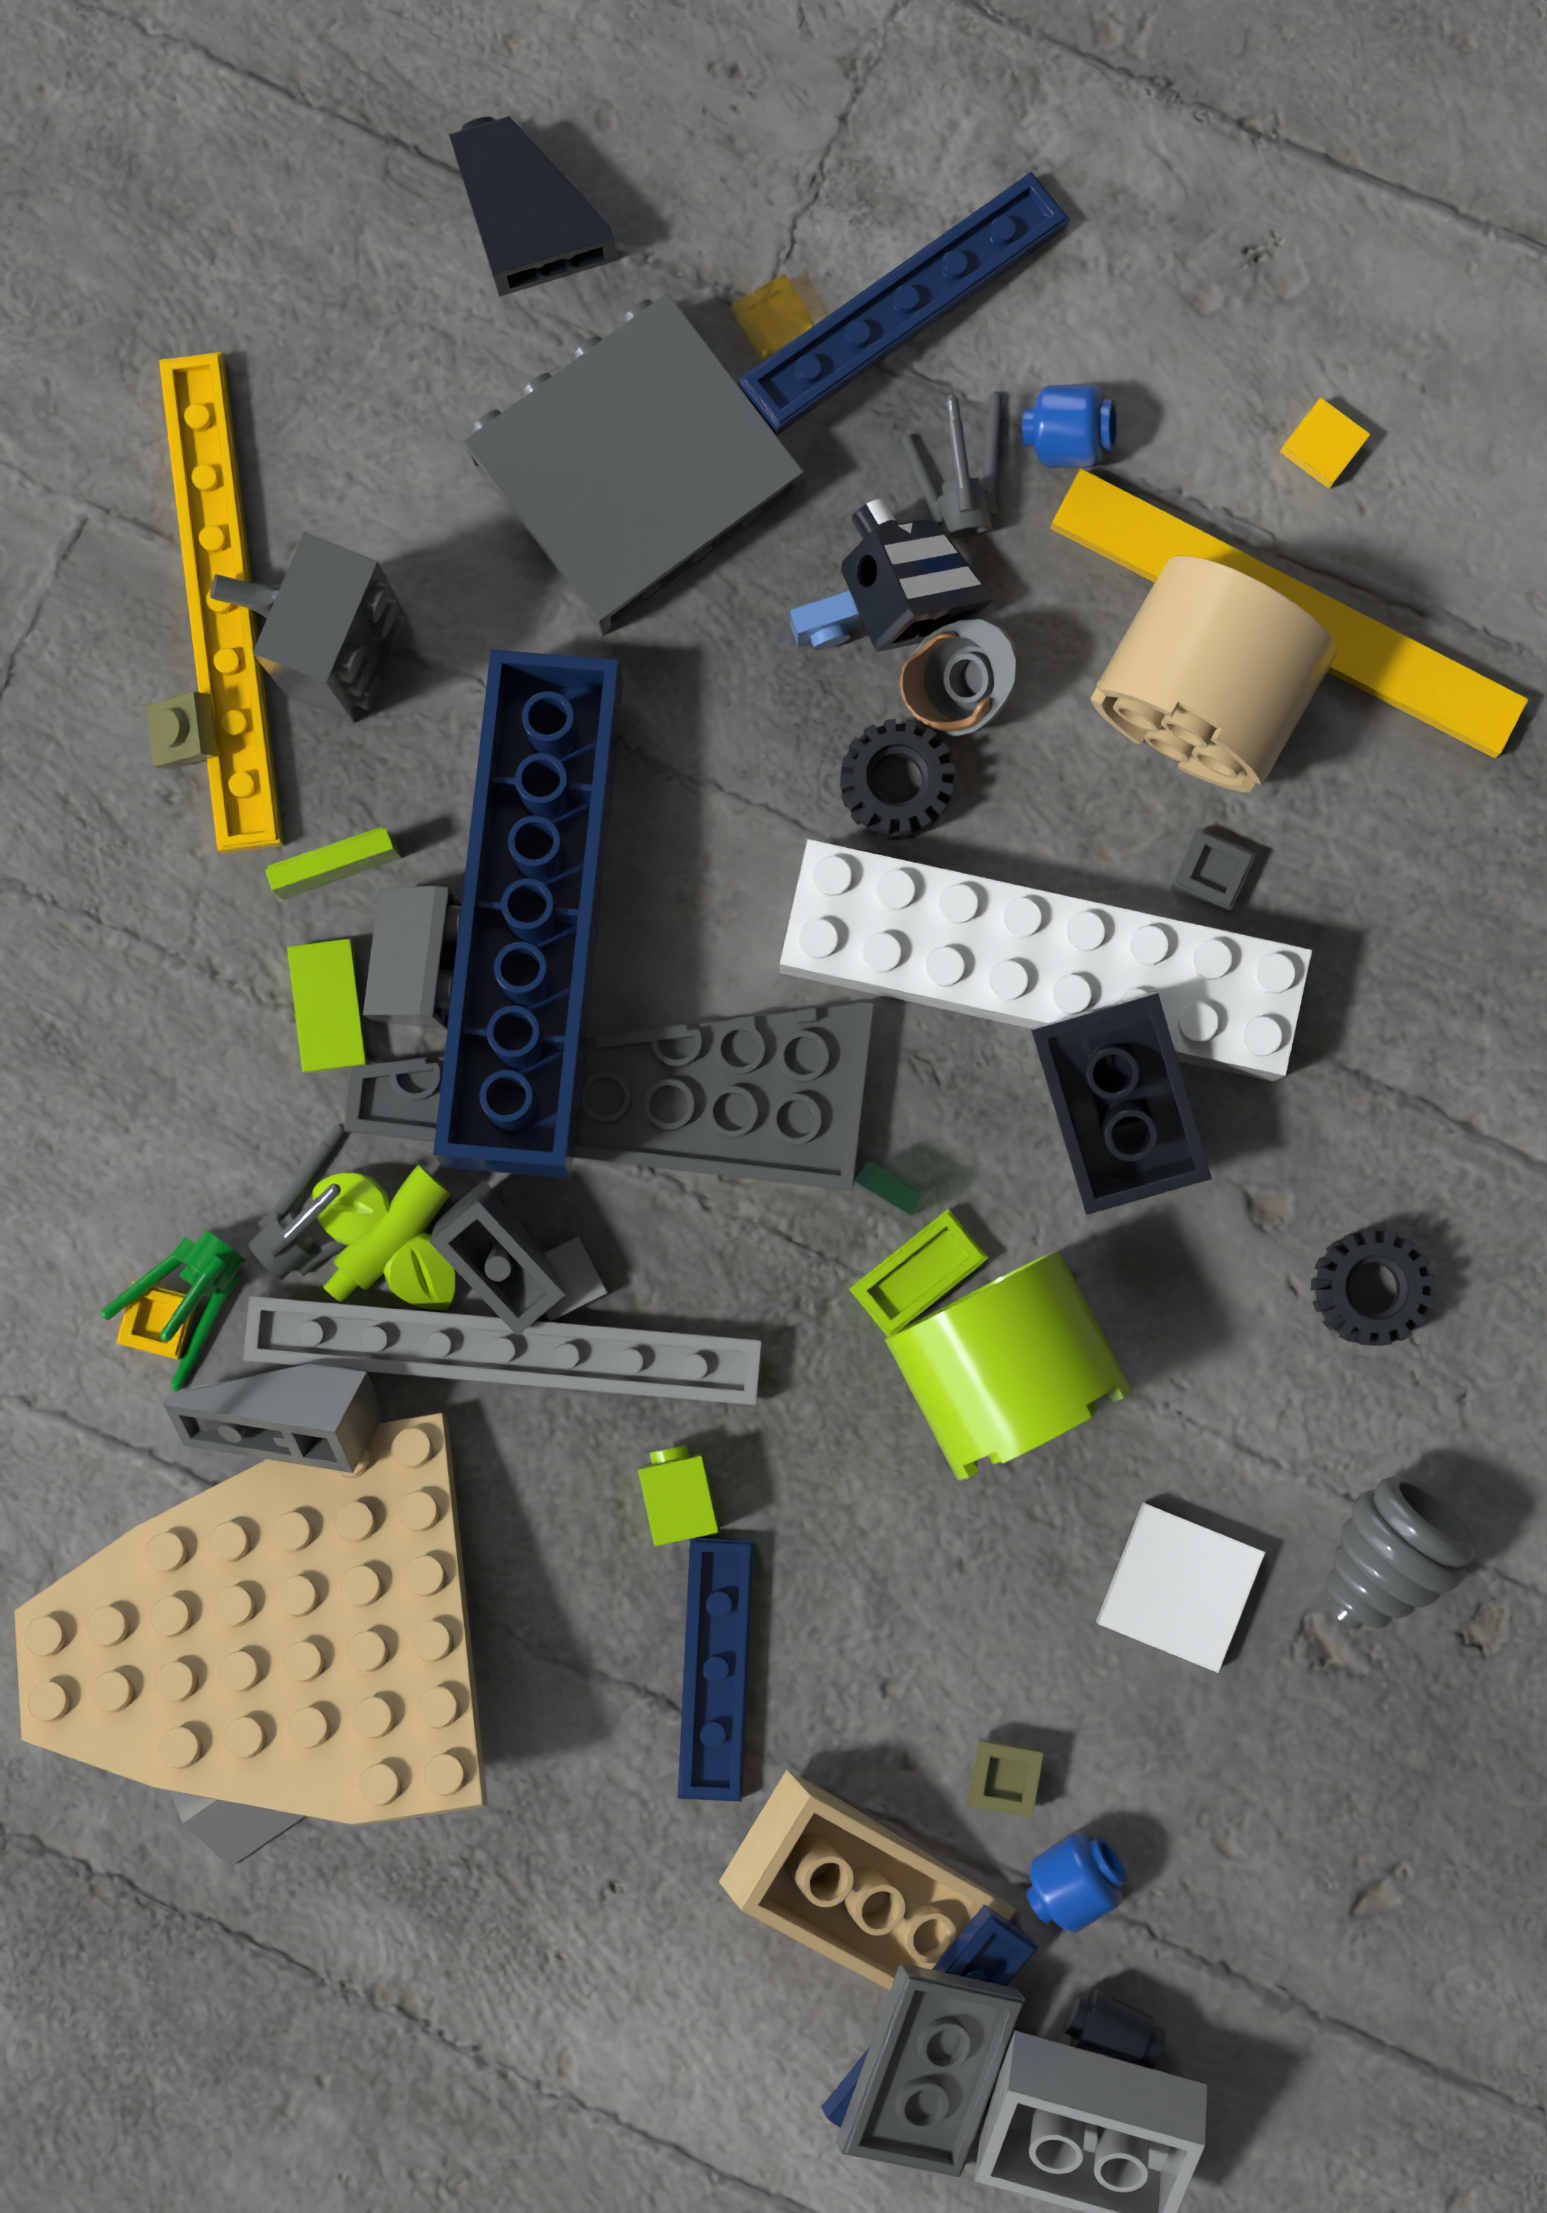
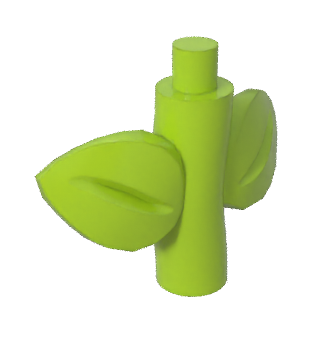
(388, 1238)

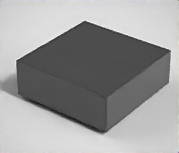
(1213, 870)

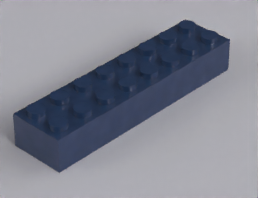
(529, 915)

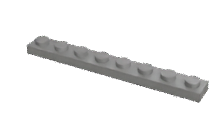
(491, 1352)

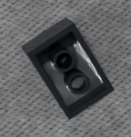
(1121, 1103)

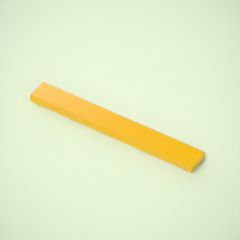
(222, 633)
(1367, 651)

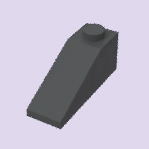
(286, 1415)

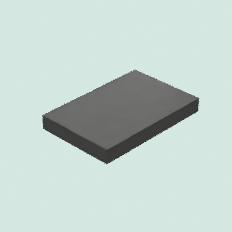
(930, 2070)

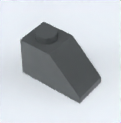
(497, 1257)

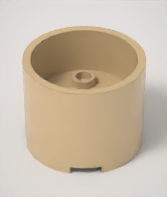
(1215, 672)

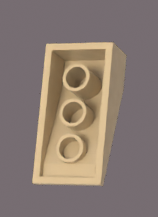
(849, 1885)

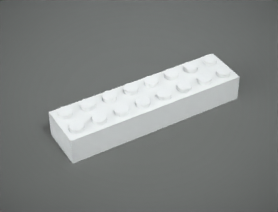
(1039, 956)

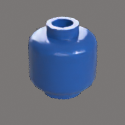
(1070, 426)
(1076, 1882)

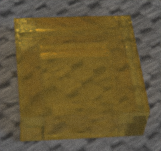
(772, 316)

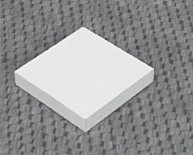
(1180, 1587)

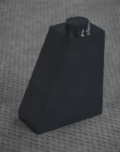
(526, 209)

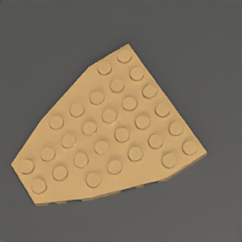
(275, 1642)

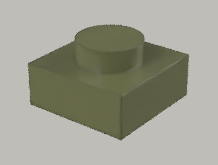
(181, 730)
(1005, 1777)

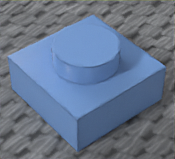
(824, 621)

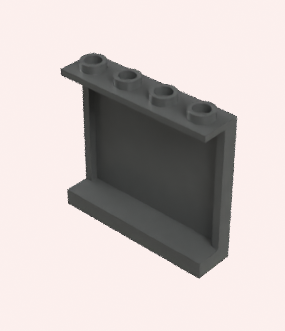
(634, 461)

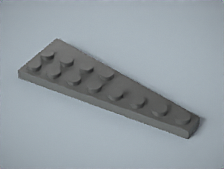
(706, 1098)

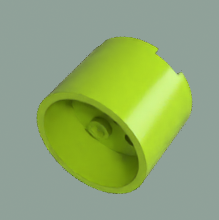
(1008, 1365)

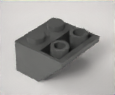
(413, 956)

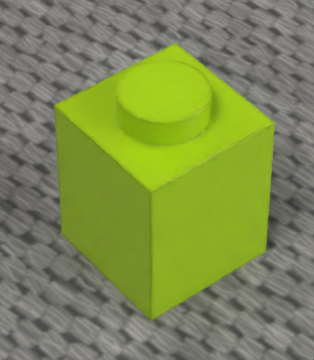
(678, 1496)

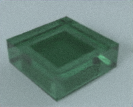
(888, 1188)

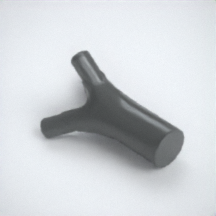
(244, 594)

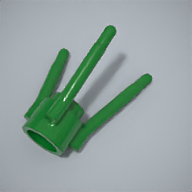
(209, 1270)

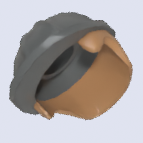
(961, 676)

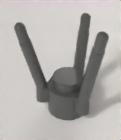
(963, 507)
(286, 1240)

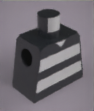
(908, 578)

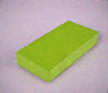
(332, 862)
(327, 1006)
(918, 1273)

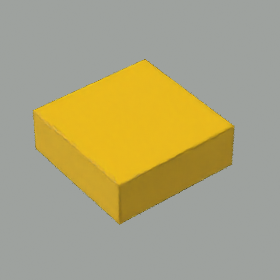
(1324, 443)
(147, 1318)

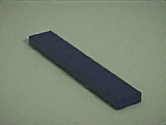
(903, 303)

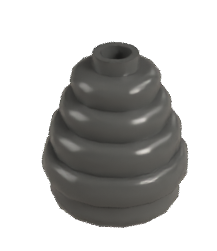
(1396, 1554)

